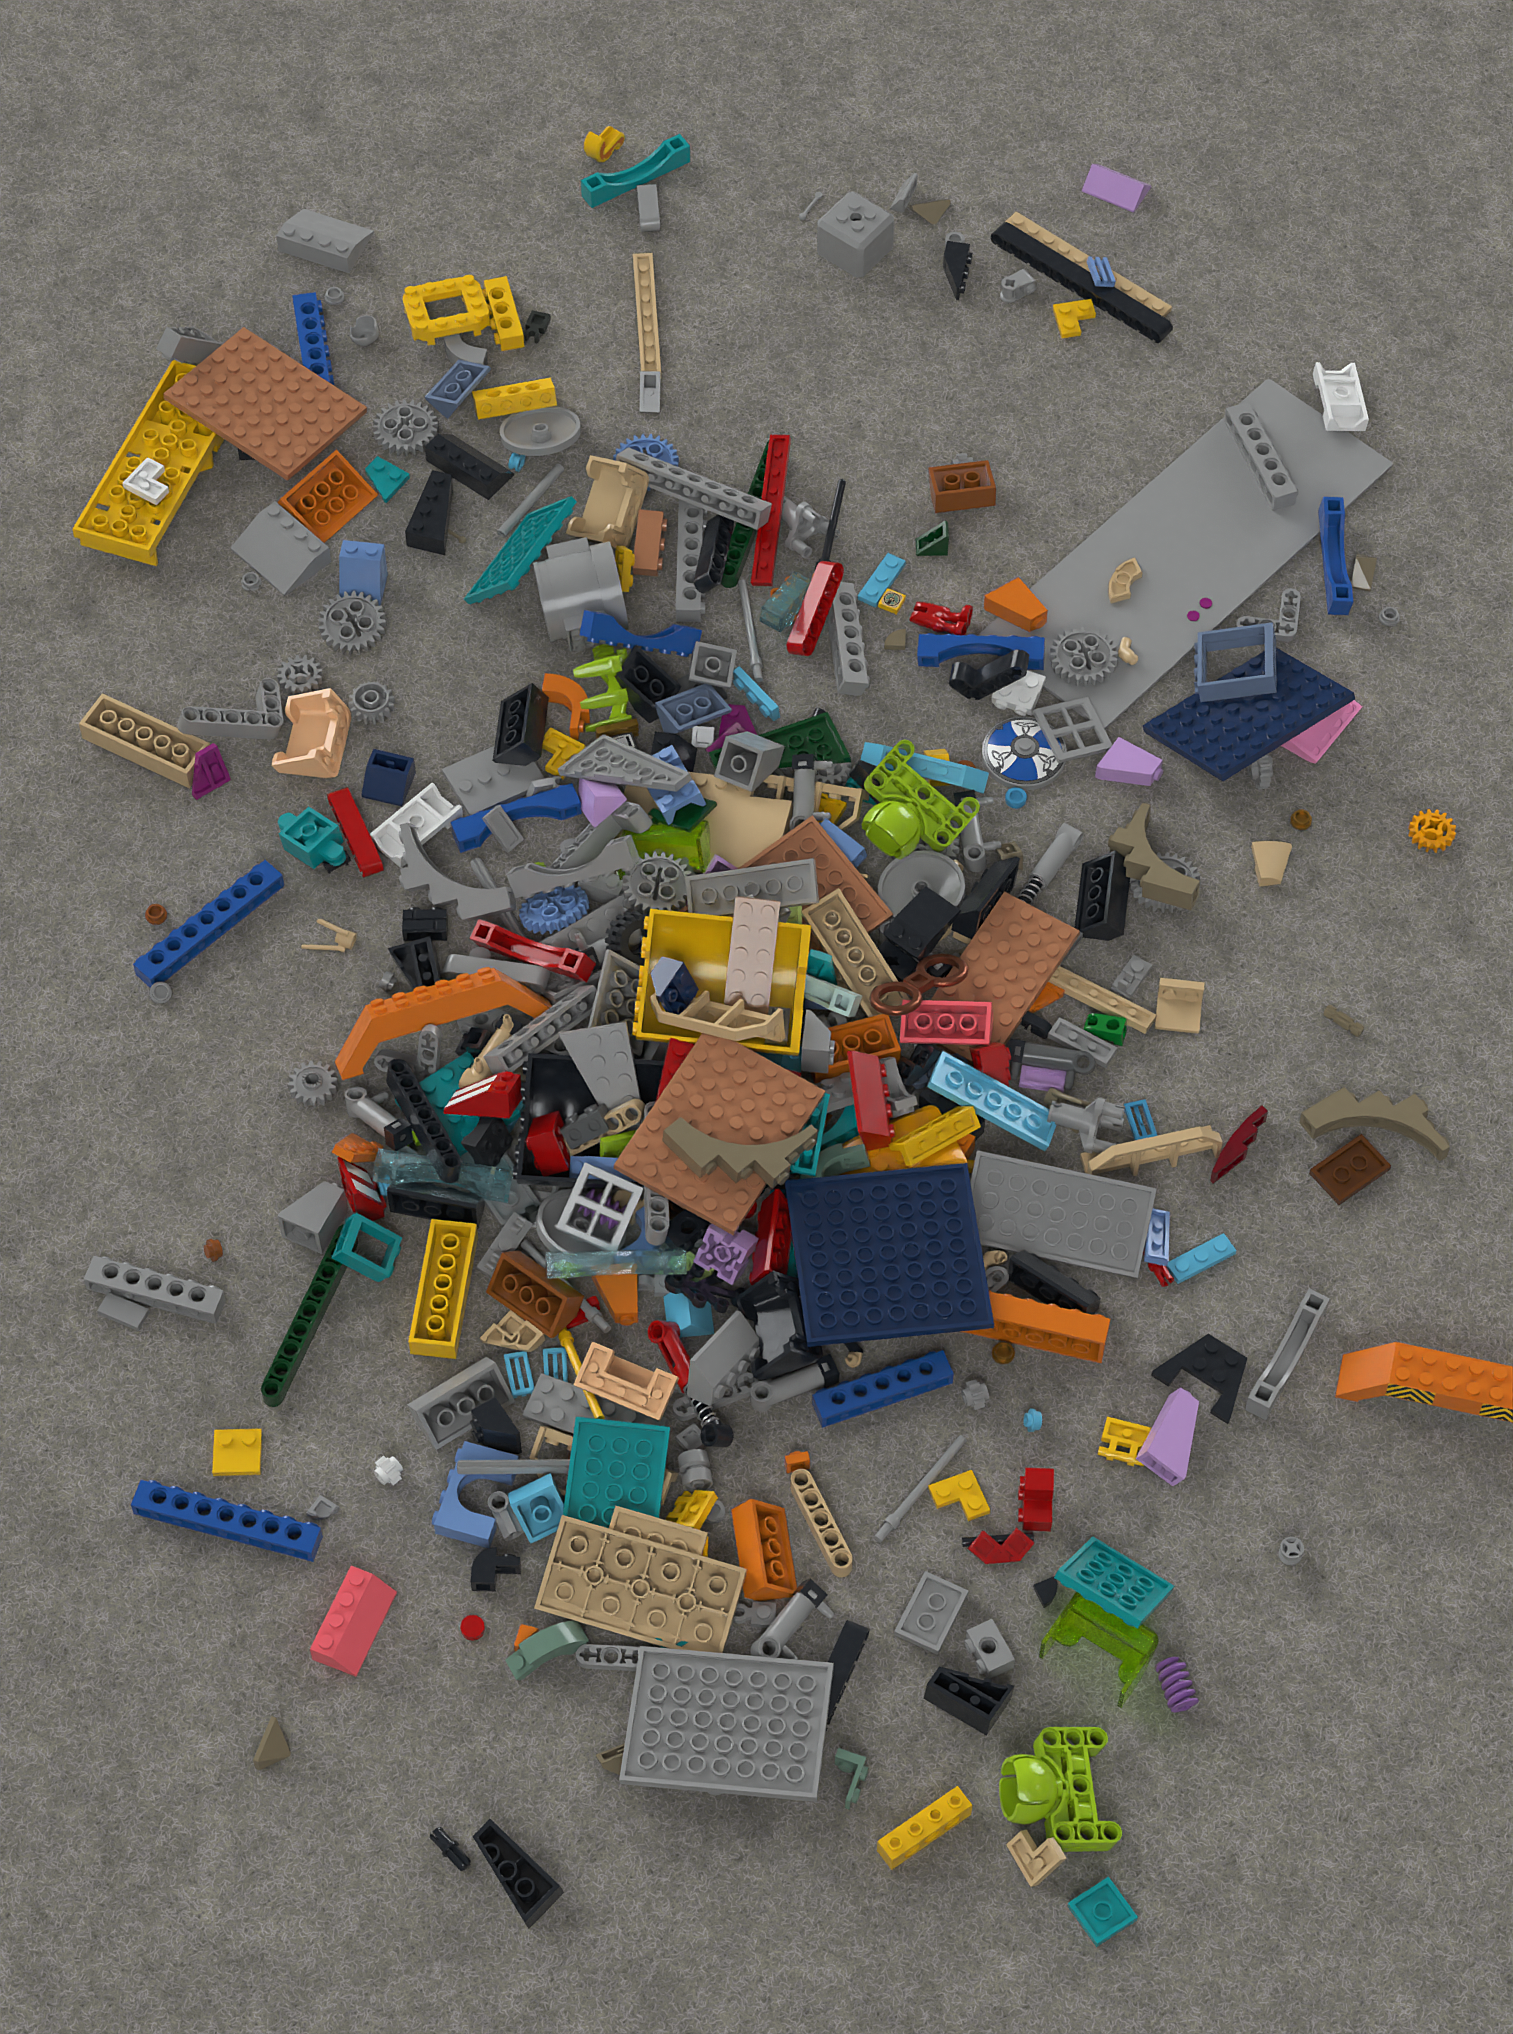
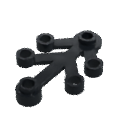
(705, 1291)

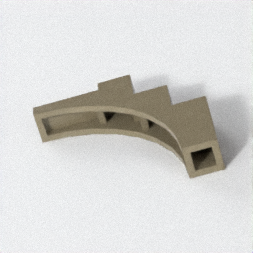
(1141, 863)
(1377, 1110)
(738, 1161)

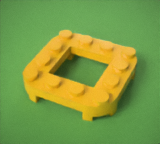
(426, 329)

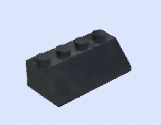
(467, 465)
(521, 727)
(985, 895)
(1102, 897)
(435, 1202)
(1049, 1284)

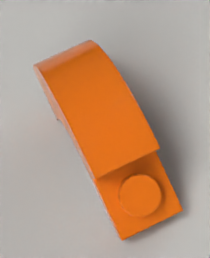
(570, 694)

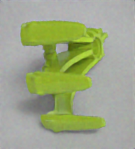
(605, 665)

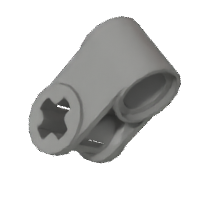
(1017, 286)

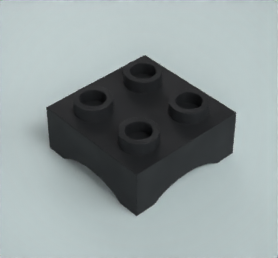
(488, 1141)

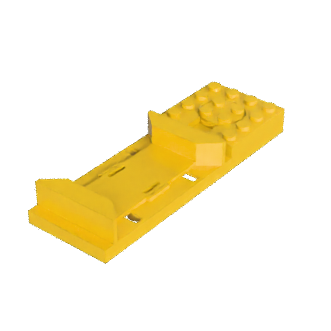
(167, 438)

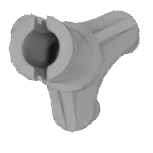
(802, 524)
(1088, 1121)

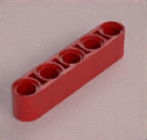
(815, 608)
(355, 832)

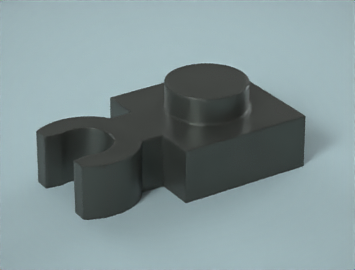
(536, 324)

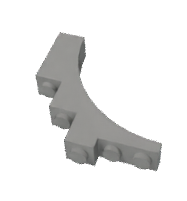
(423, 873)

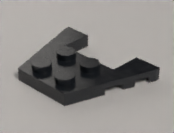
(1213, 1365)

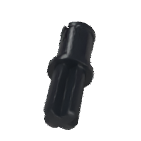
(450, 1849)

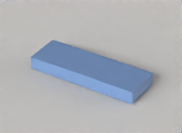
(1158, 1238)

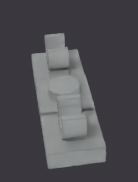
(506, 1241)

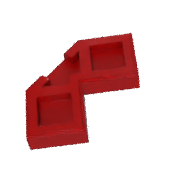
(992, 1552)

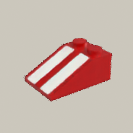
(489, 1097)
(361, 1191)

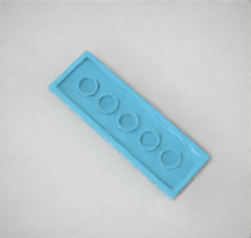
(992, 1100)

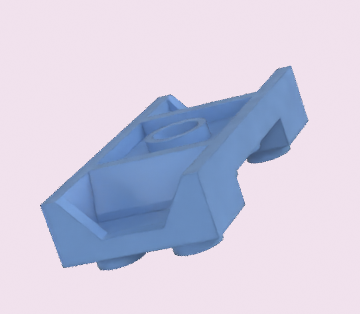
(671, 801)

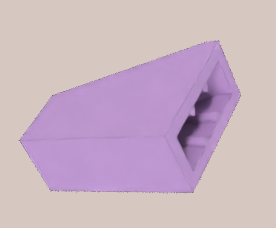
(1129, 765)

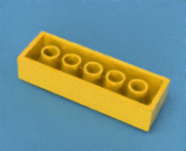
(443, 1289)

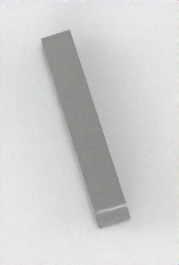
(652, 1203)

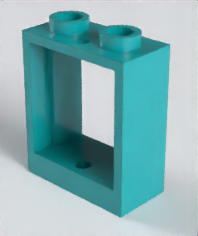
(345, 1243)

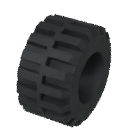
(620, 933)

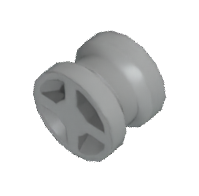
(1288, 1546)

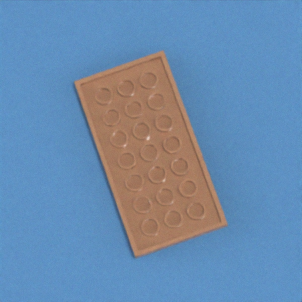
(1009, 965)

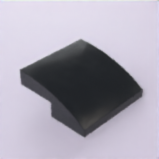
(919, 1063)

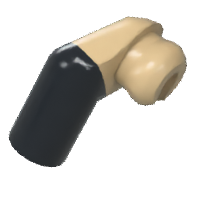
(855, 1354)

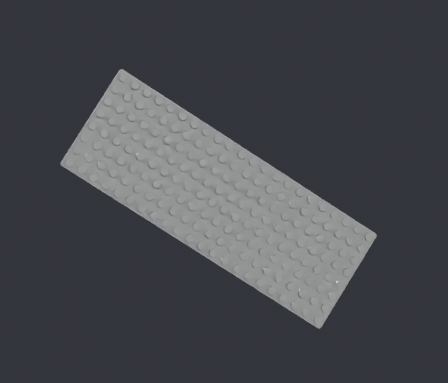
(1195, 537)

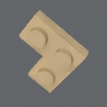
(1034, 1861)

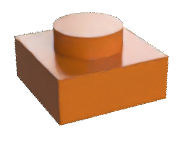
(797, 1460)

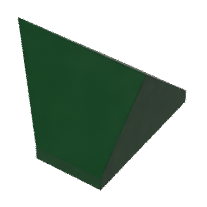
(934, 542)

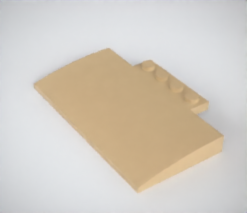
(738, 824)
(642, 1581)

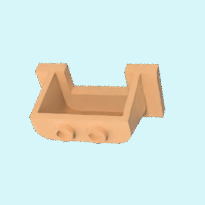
(625, 1382)

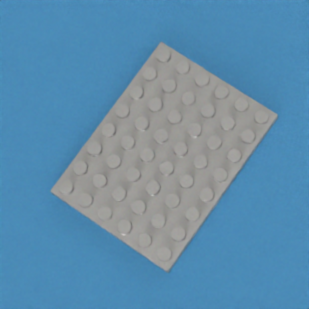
(727, 1724)

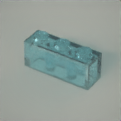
(785, 602)

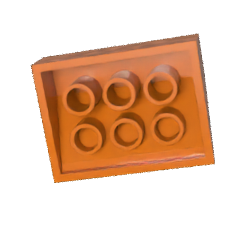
(328, 497)

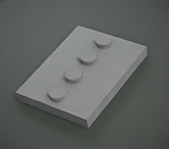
(485, 784)

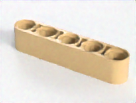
(624, 1118)
(823, 1533)

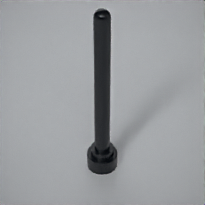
(833, 521)

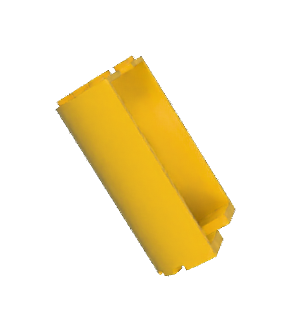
(704, 948)

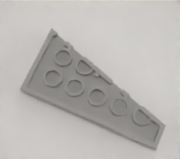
(606, 1064)

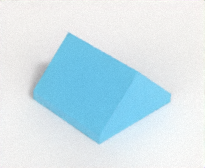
(690, 1319)

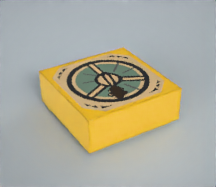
(891, 601)

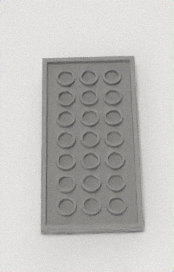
(1061, 1213)

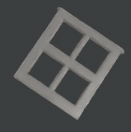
(1073, 729)
(599, 1208)

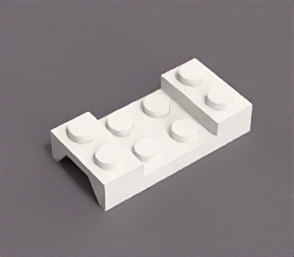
(1341, 398)
(426, 811)

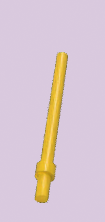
(566, 1340)

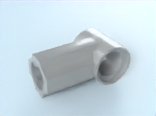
(505, 1516)

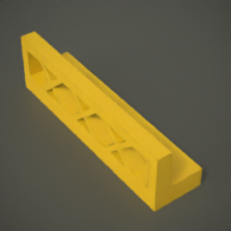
(936, 1134)

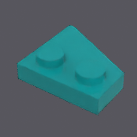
(386, 477)
(821, 966)

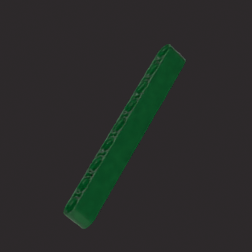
(743, 535)
(305, 1324)

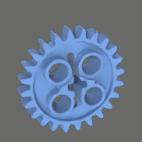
(653, 447)
(554, 909)

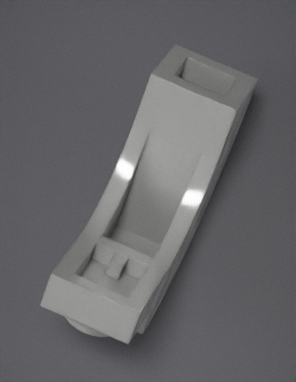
(457, 349)
(899, 1098)

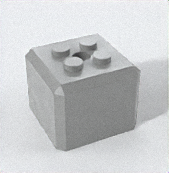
(855, 234)

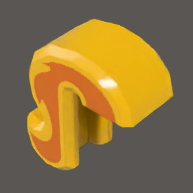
(602, 146)

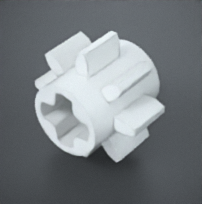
(388, 1470)

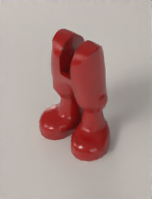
(936, 618)

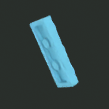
(881, 579)
(755, 694)
(1201, 1258)

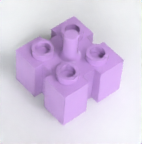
(726, 1252)

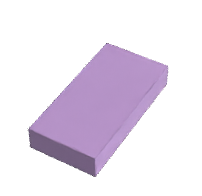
(1042, 1078)

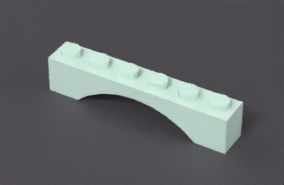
(831, 996)

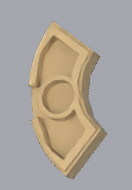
(1122, 579)

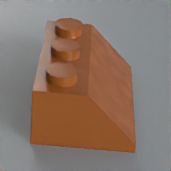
(962, 486)

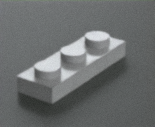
(1081, 1040)

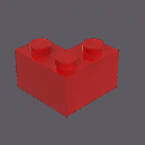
(992, 1061)
(548, 1144)
(1036, 1492)

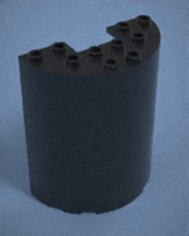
(557, 1085)

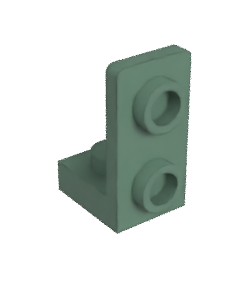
(851, 1762)

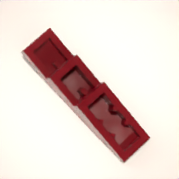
(1236, 1147)

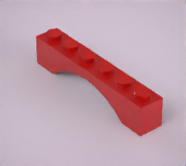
(555, 959)

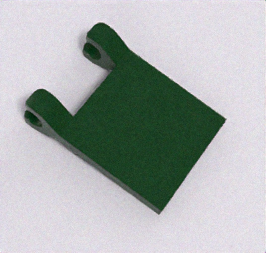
(686, 817)

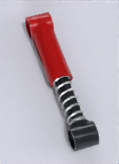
(666, 1336)

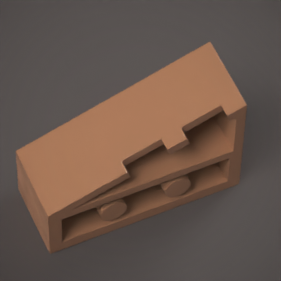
(649, 542)

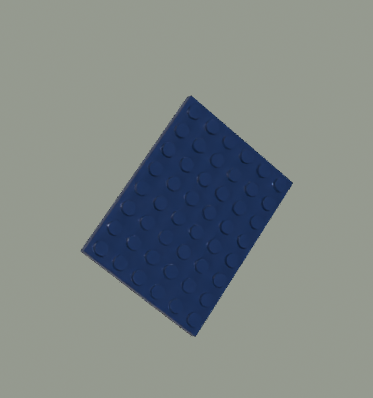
(1238, 731)

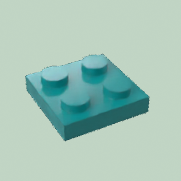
(1102, 1911)

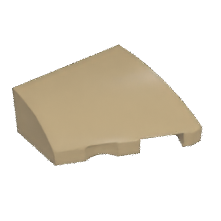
(1270, 861)
(514, 1334)

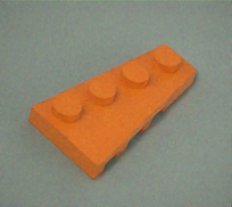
(356, 1149)

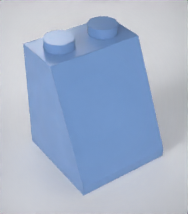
(362, 569)

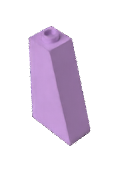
(1171, 1437)

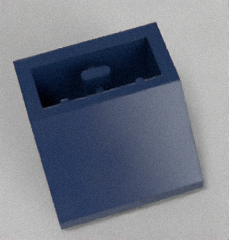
(388, 777)
(673, 985)

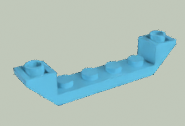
(931, 767)

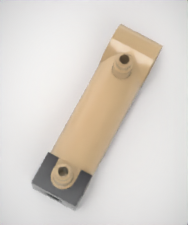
(480, 1070)

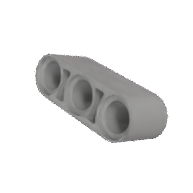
(648, 208)

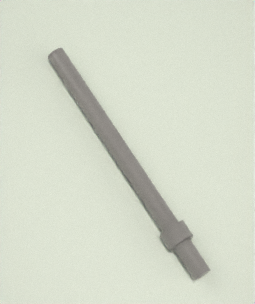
(755, 661)
(591, 1313)
(893, 1520)

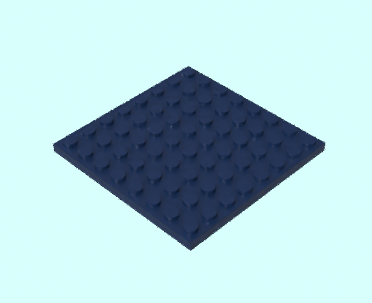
(888, 1255)

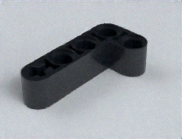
(989, 678)

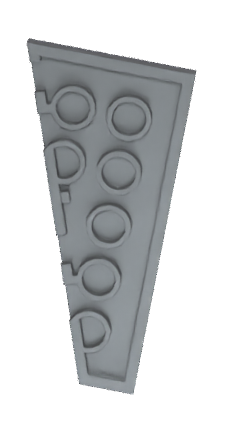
(621, 764)

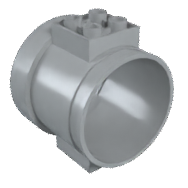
(578, 580)

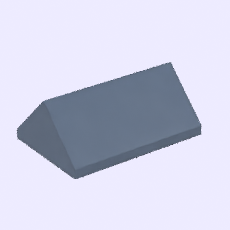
(456, 386)
(690, 708)

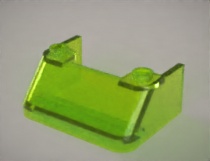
(671, 840)
(1108, 1632)

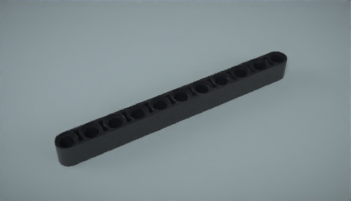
(1080, 280)

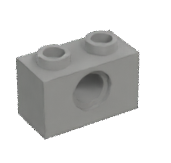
(989, 1636)

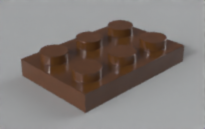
(1350, 1169)

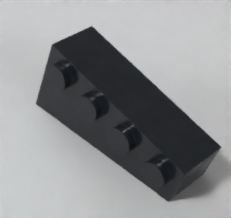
(431, 517)
(522, 1878)

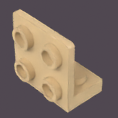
(1179, 1005)

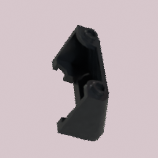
(779, 1324)

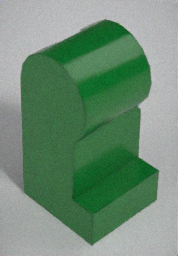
(1107, 1027)

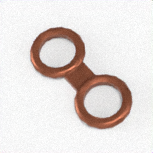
(917, 984)

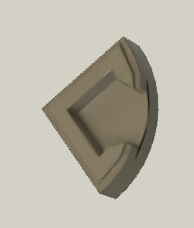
(896, 640)

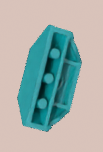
(808, 1160)

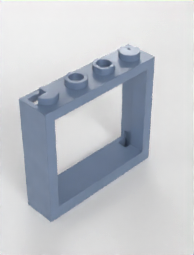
(1229, 639)

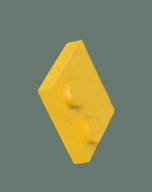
(237, 1452)

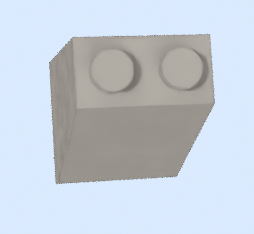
(747, 760)
(314, 1217)

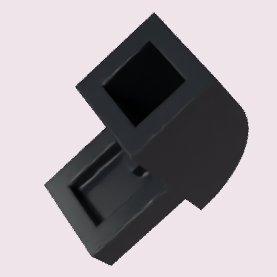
(473, 1042)
(488, 1565)

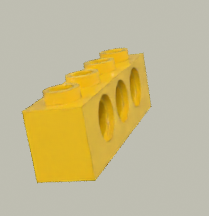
(503, 314)
(514, 398)
(924, 1827)

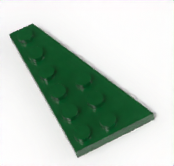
(809, 736)

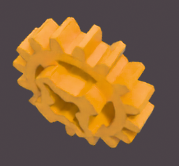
(1432, 830)

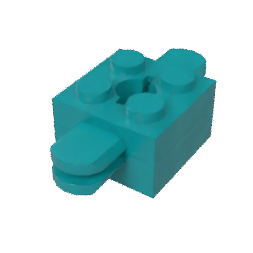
(311, 838)

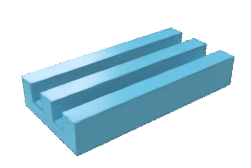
(554, 1351)
(522, 1391)

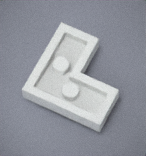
(144, 484)

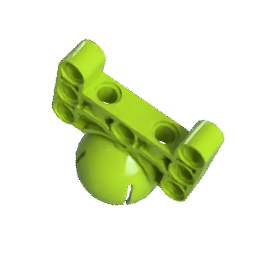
(903, 816)
(1047, 1789)

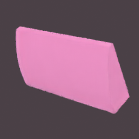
(1318, 738)

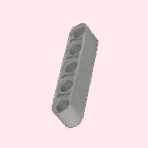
(529, 975)

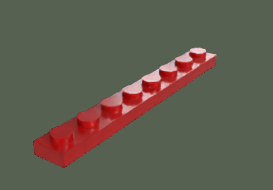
(773, 493)

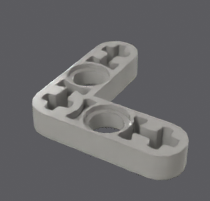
(1283, 622)
(418, 1062)

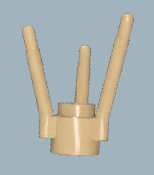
(343, 937)

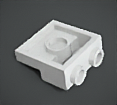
(1021, 694)

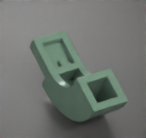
(839, 1160)
(544, 1645)

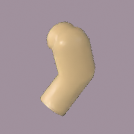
(1126, 653)
(994, 1258)

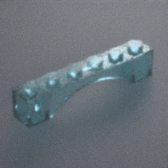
(402, 1167)
(615, 1262)

